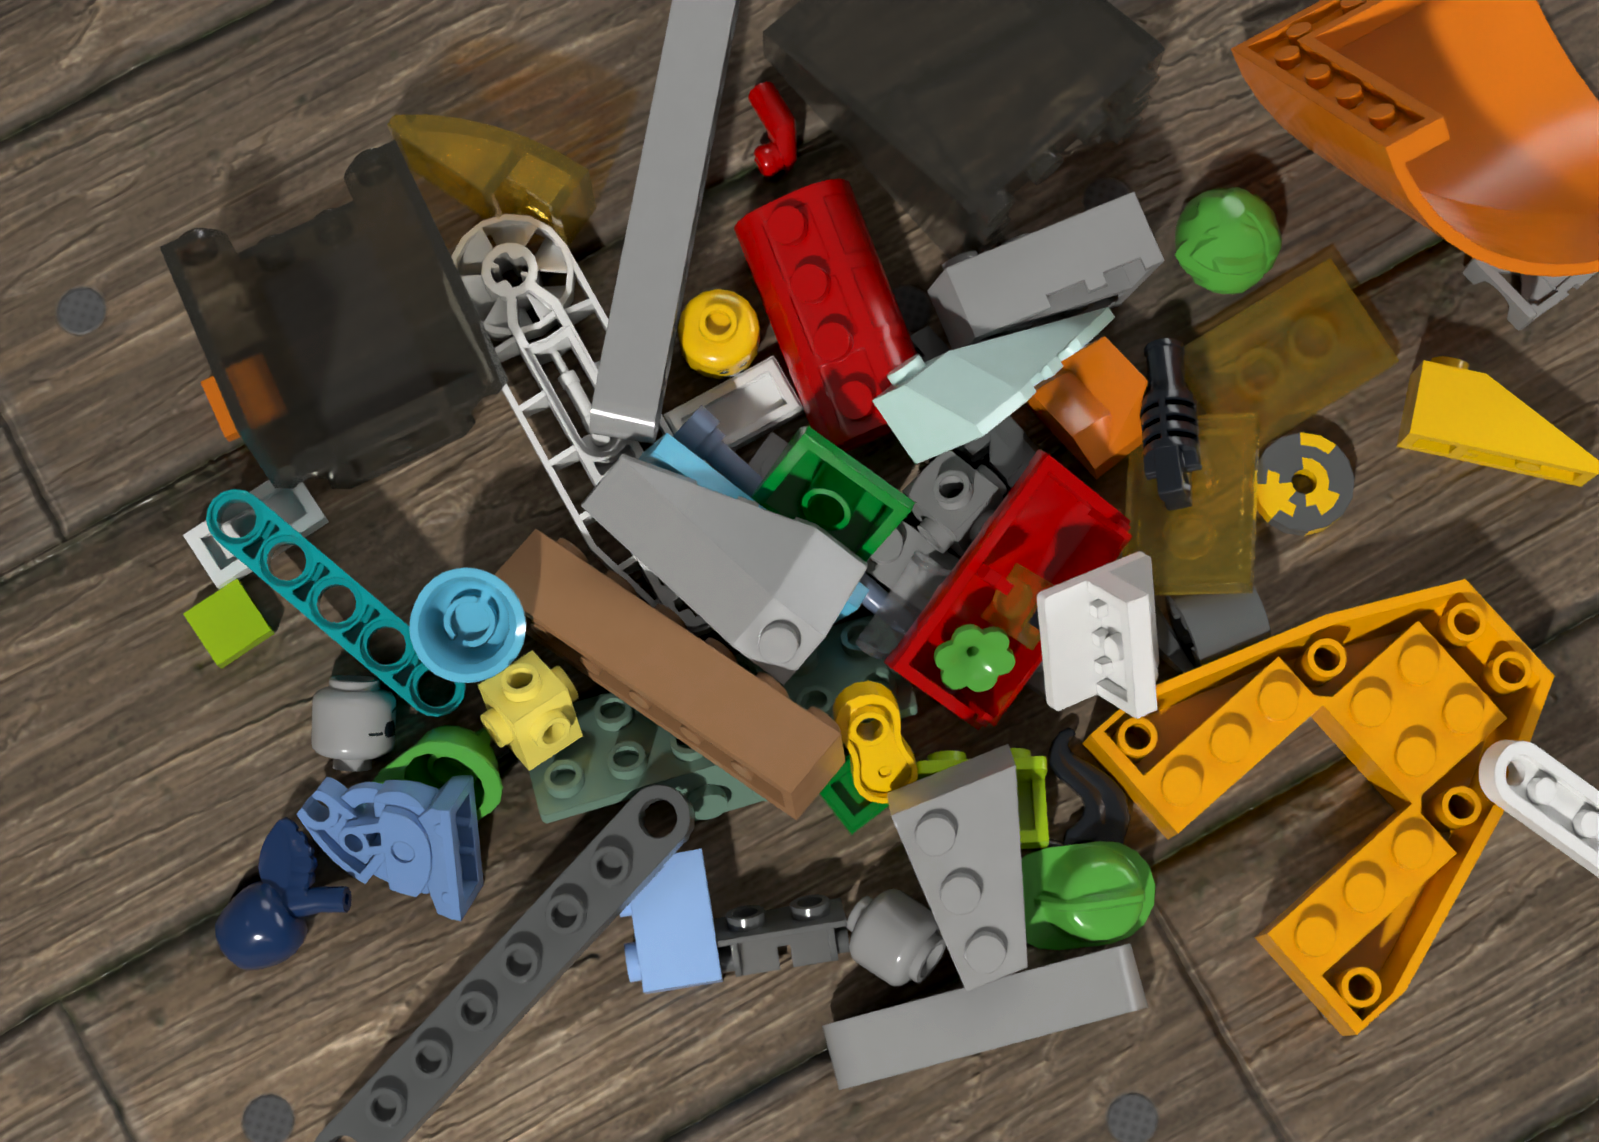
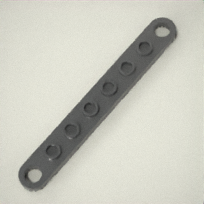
(513, 974)

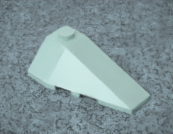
(979, 385)

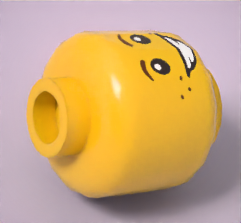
(718, 333)

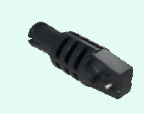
(1169, 424)

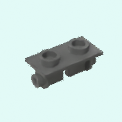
(810, 925)

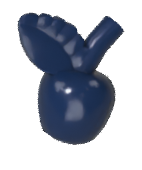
(267, 917)

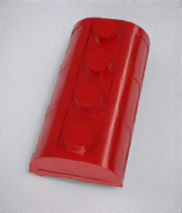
(828, 306)
(1047, 526)

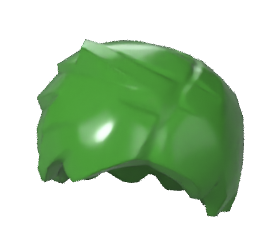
(1227, 240)

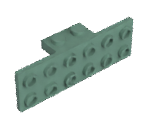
(630, 752)

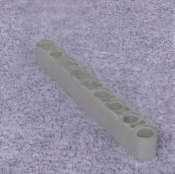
(663, 220)

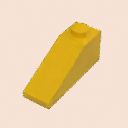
(1483, 423)

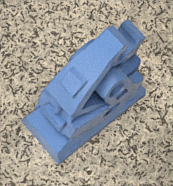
(403, 834)

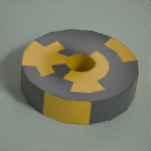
(1330, 479)

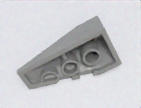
(744, 570)

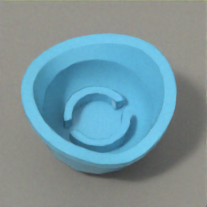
(467, 625)

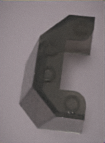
(342, 334)

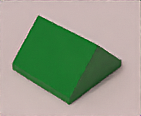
(833, 491)

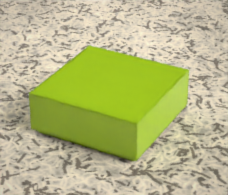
(229, 623)

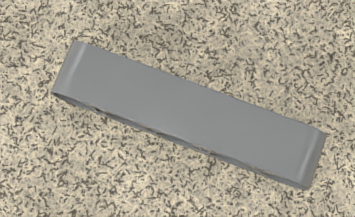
(984, 1017)

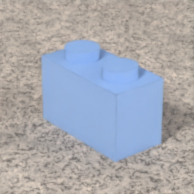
(674, 928)

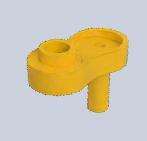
(877, 749)

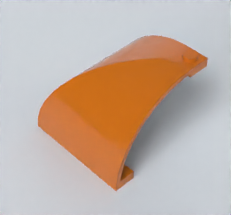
(1449, 117)

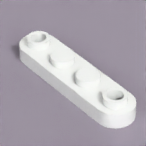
(1544, 798)

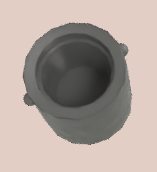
(1217, 623)

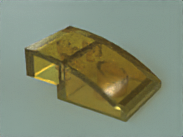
(496, 171)

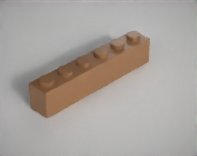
(674, 676)

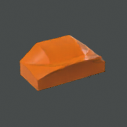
(1093, 405)

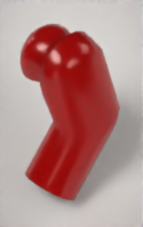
(781, 130)

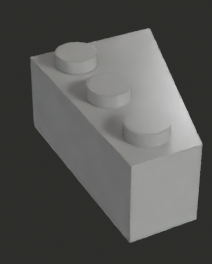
(1047, 274)
(967, 858)

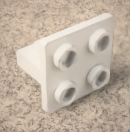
(1102, 637)

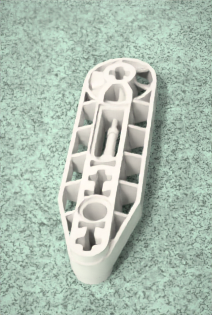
(506, 320)

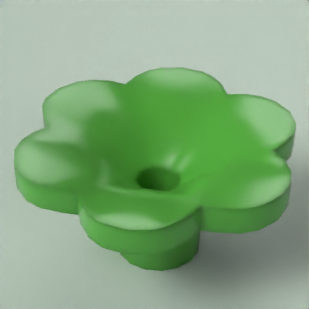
(974, 658)

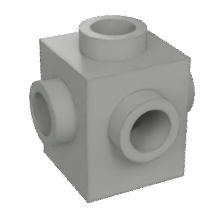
(953, 501)

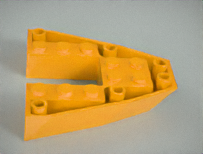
(1414, 703)

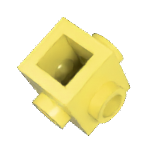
(530, 710)

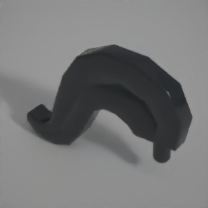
(1104, 802)

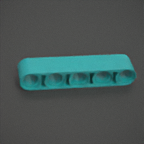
(307, 589)

